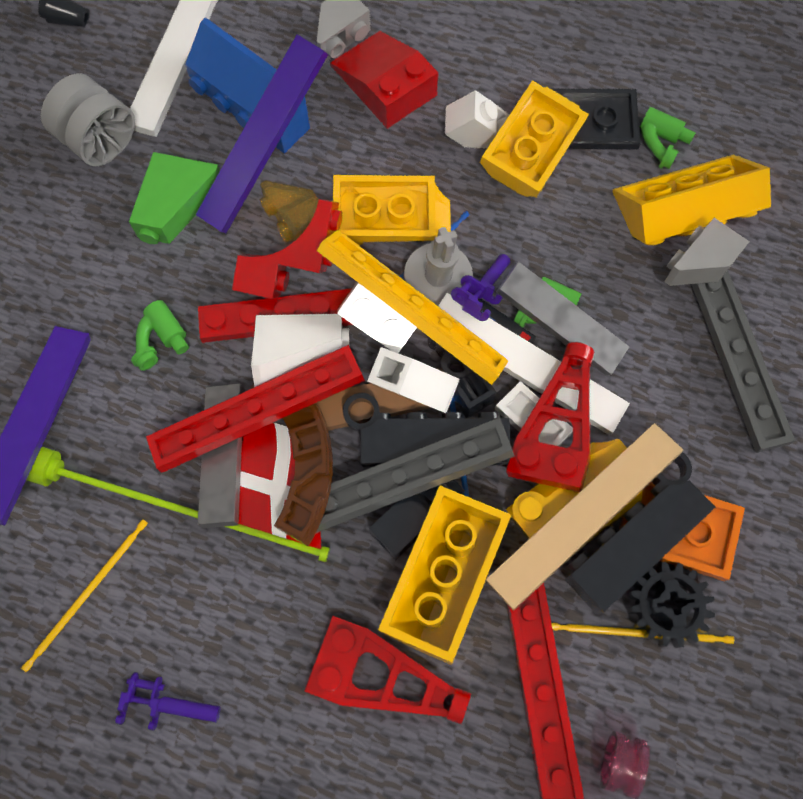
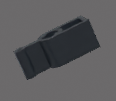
(472, 391)
(404, 520)

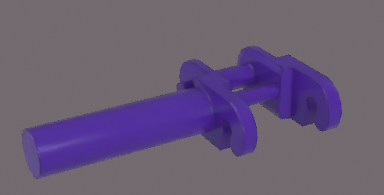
(480, 289)
(163, 705)

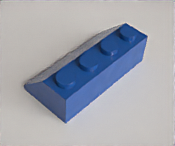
(236, 79)

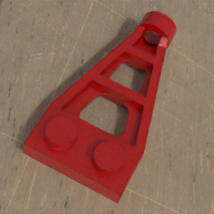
(551, 463)
(337, 663)

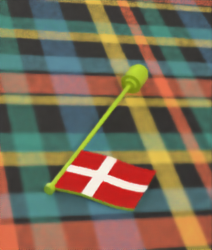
(264, 486)

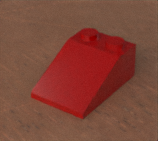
(388, 77)

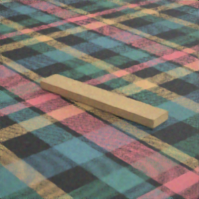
(583, 516)

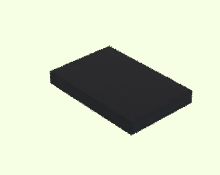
(611, 118)

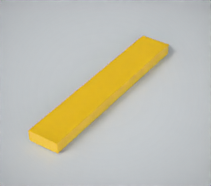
(413, 306)

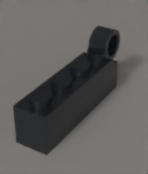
(391, 438)
(641, 541)

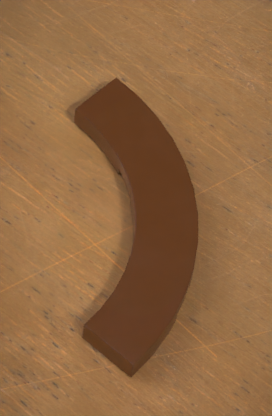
(312, 476)

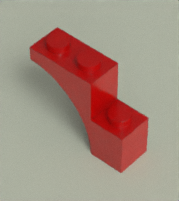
(266, 273)

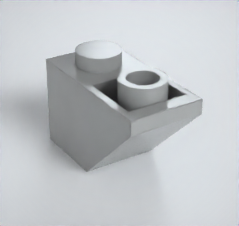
(341, 25)
(708, 257)

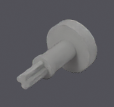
(437, 267)

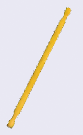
(85, 594)
(631, 632)

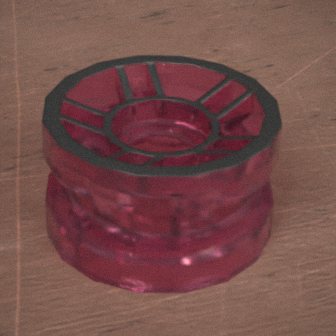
(625, 765)

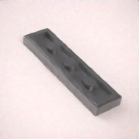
(561, 317)
(220, 471)

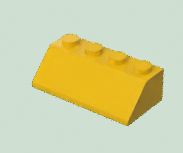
(693, 197)
(445, 574)

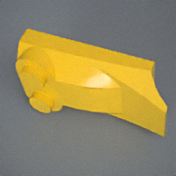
(533, 140)
(390, 208)
(543, 502)

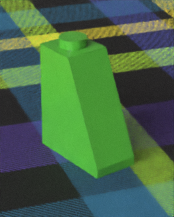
(170, 196)

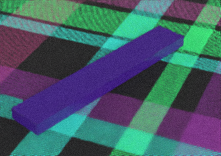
(262, 133)
(36, 411)

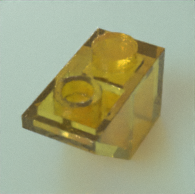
(291, 207)

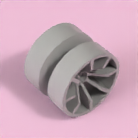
(87, 119)

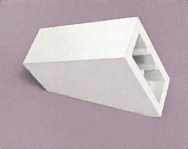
(293, 341)

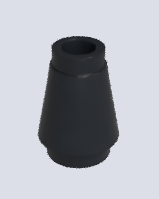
(63, 12)

